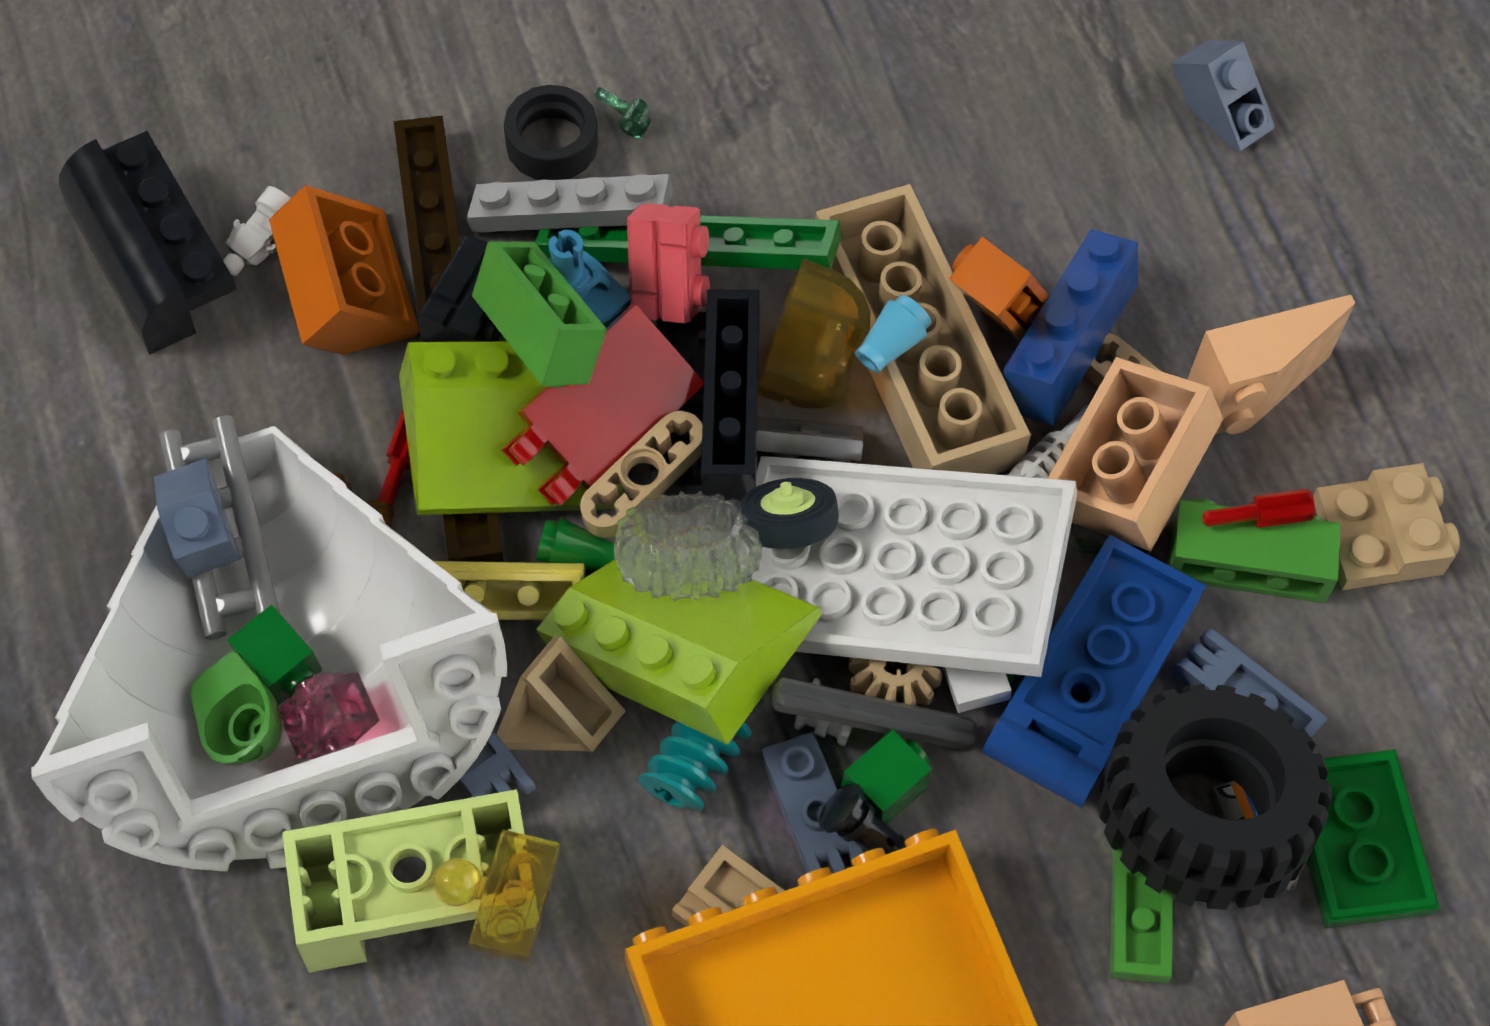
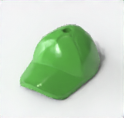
(235, 713)

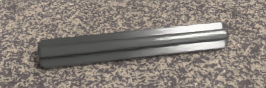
(872, 713)

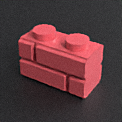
(666, 261)

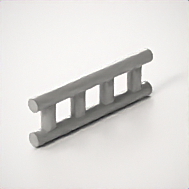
(250, 543)

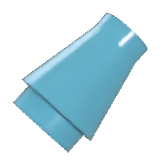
(893, 333)

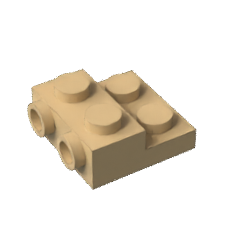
(1389, 527)

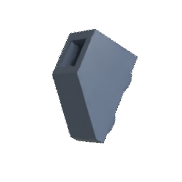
(1225, 91)

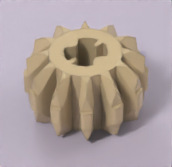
(909, 688)

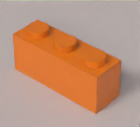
(998, 286)

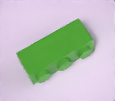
(539, 313)
(1275, 560)

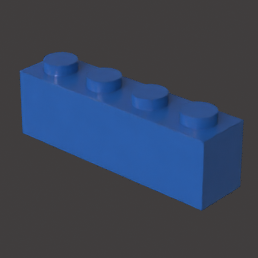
(1072, 326)

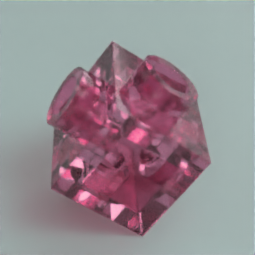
(327, 714)

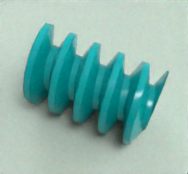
(685, 764)

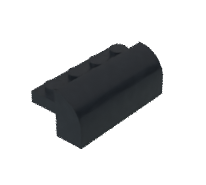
(144, 237)
(725, 355)

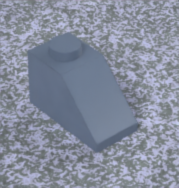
(195, 519)

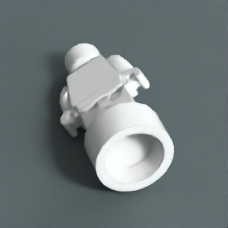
(251, 241)

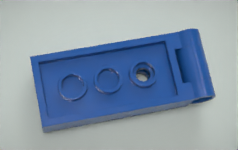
(1108, 653)

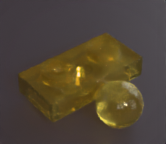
(510, 896)

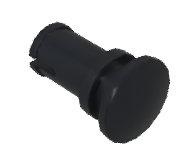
(856, 821)

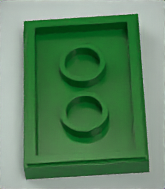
(1370, 849)

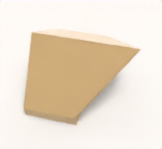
(558, 705)

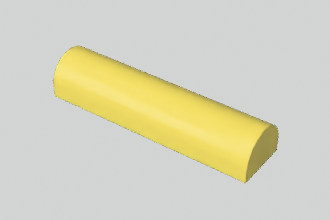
(515, 588)

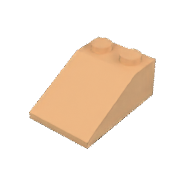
(1266, 358)

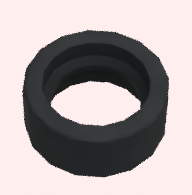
(545, 103)

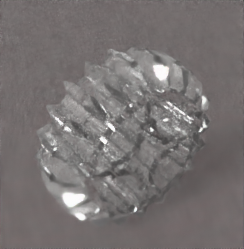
(687, 546)

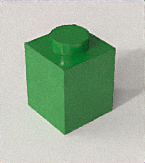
(275, 653)
(890, 774)

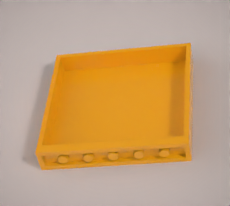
(864, 946)

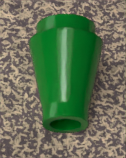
(573, 544)

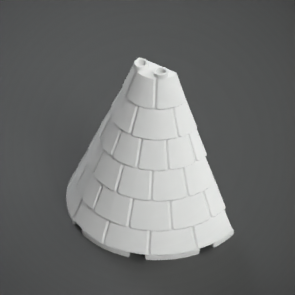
(362, 603)

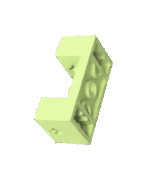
(346, 882)

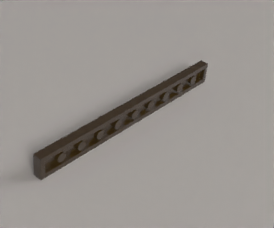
(432, 243)

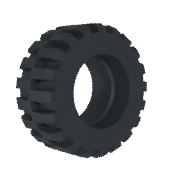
(1200, 853)

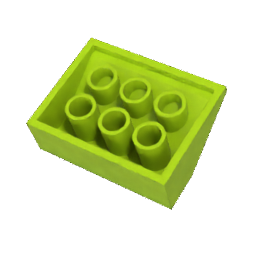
(459, 417)
(684, 657)

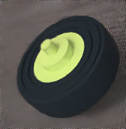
(791, 512)

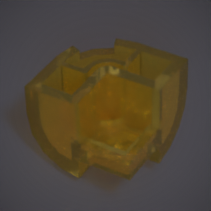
(815, 339)

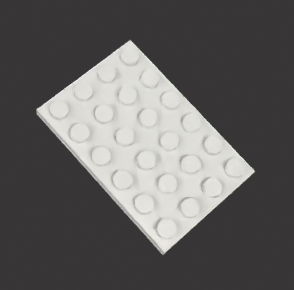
(929, 565)

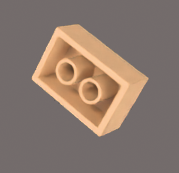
(1137, 450)

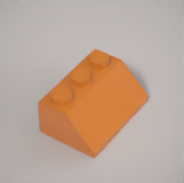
(342, 272)

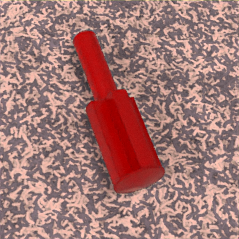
(399, 461)
(1267, 510)

